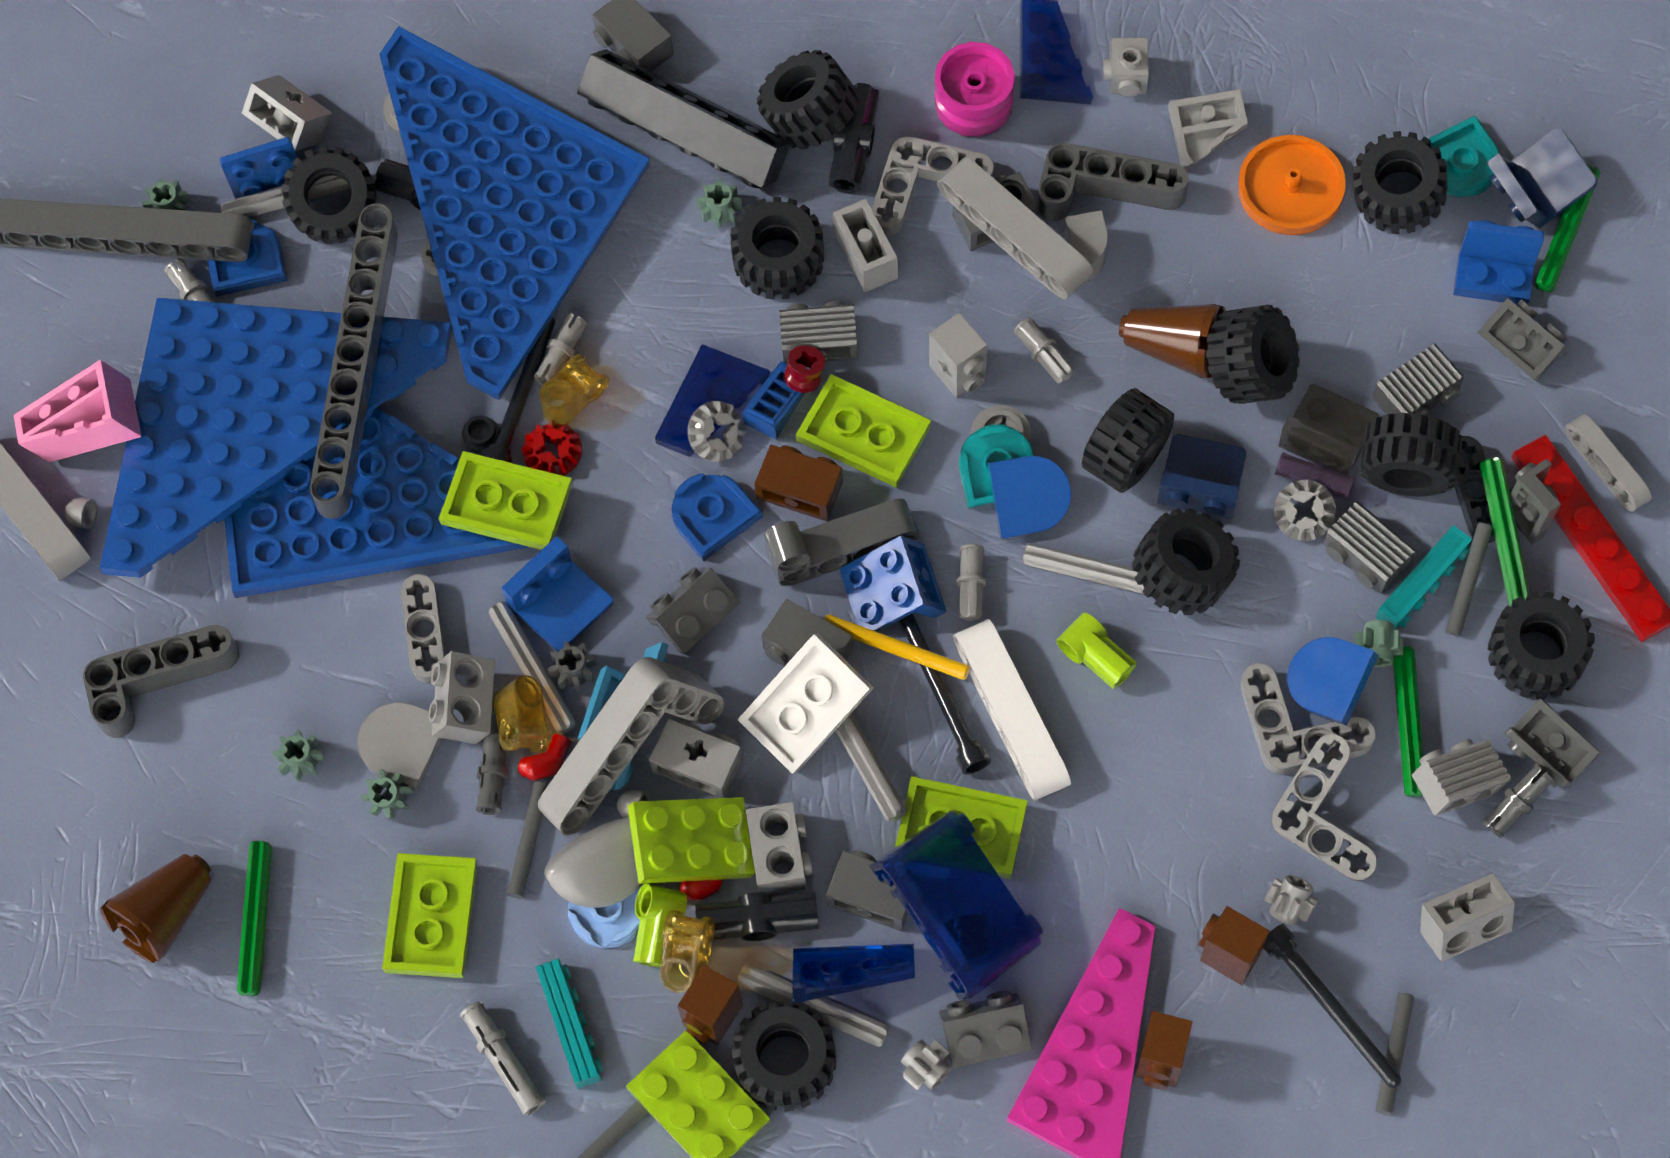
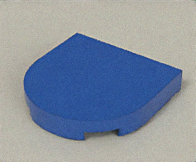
(261, 268)
(1028, 494)
(712, 512)
(1330, 677)

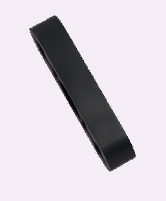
(1471, 505)

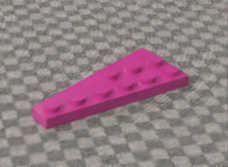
(1086, 1070)

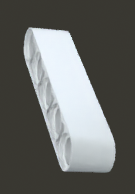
(1012, 710)

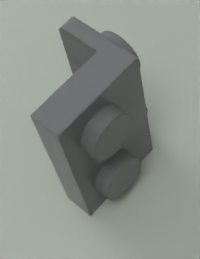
(692, 608)
(1552, 743)
(985, 1029)

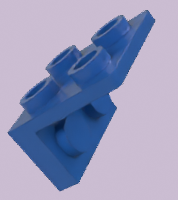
(259, 167)
(1497, 262)
(892, 584)
(556, 596)

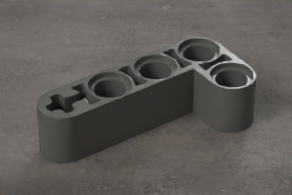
(1112, 184)
(831, 545)
(161, 674)

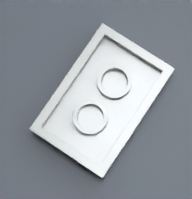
(805, 703)

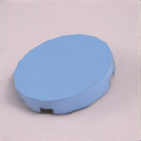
(606, 925)

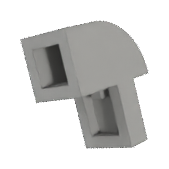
(1089, 237)

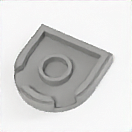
(398, 740)

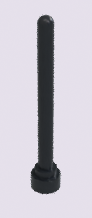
(500, 448)
(971, 755)
(1281, 945)

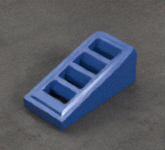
(762, 422)

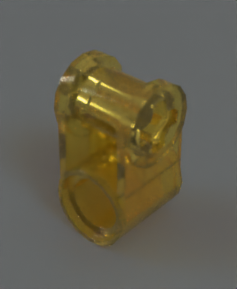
(576, 385)
(520, 713)
(688, 943)

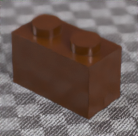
(799, 482)
(1232, 944)
(710, 1006)
(1163, 1050)

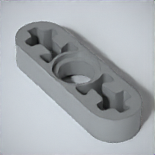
(1608, 462)
(409, 605)

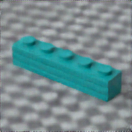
(1425, 578)
(569, 1023)

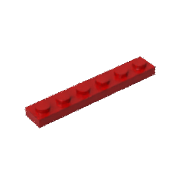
(1599, 544)

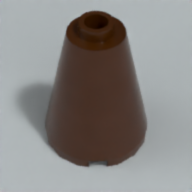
(1172, 334)
(158, 906)

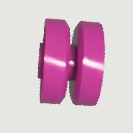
(974, 89)

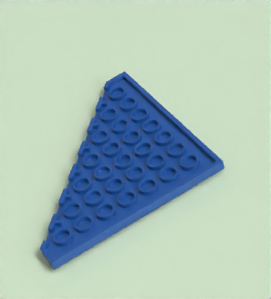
(505, 198)
(232, 406)
(390, 525)

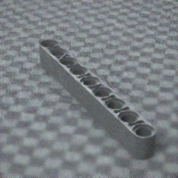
(125, 230)
(354, 374)

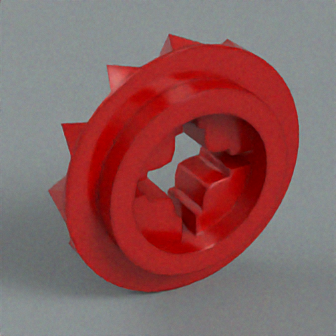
(569, 450)

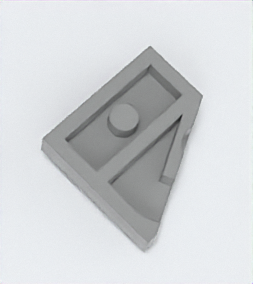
(1205, 123)

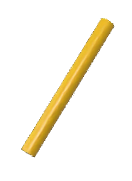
(901, 648)

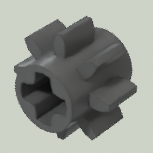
(575, 677)

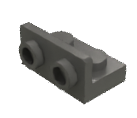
(1523, 339)
(1533, 501)

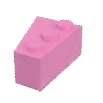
(80, 415)

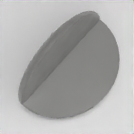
(596, 866)

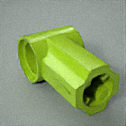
(1089, 643)
(652, 909)

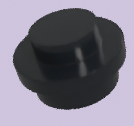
(479, 433)

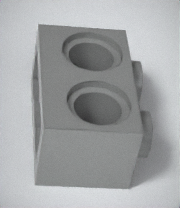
(471, 700)
(771, 849)
(1467, 917)

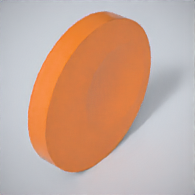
(1291, 184)

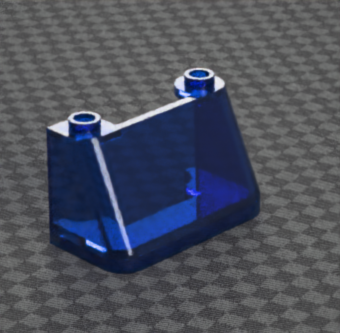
(959, 903)

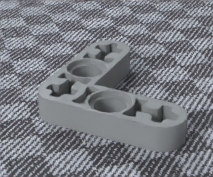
(910, 171)
(1284, 735)
(1311, 822)

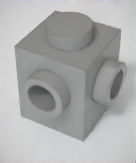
(1127, 66)

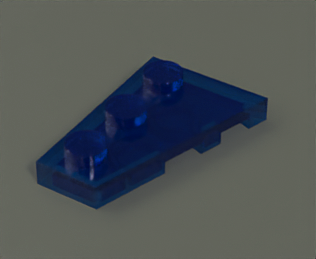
(1046, 56)
(709, 379)
(844, 969)

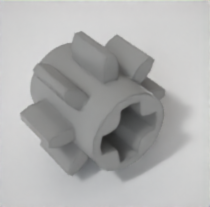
(1291, 899)
(926, 1064)

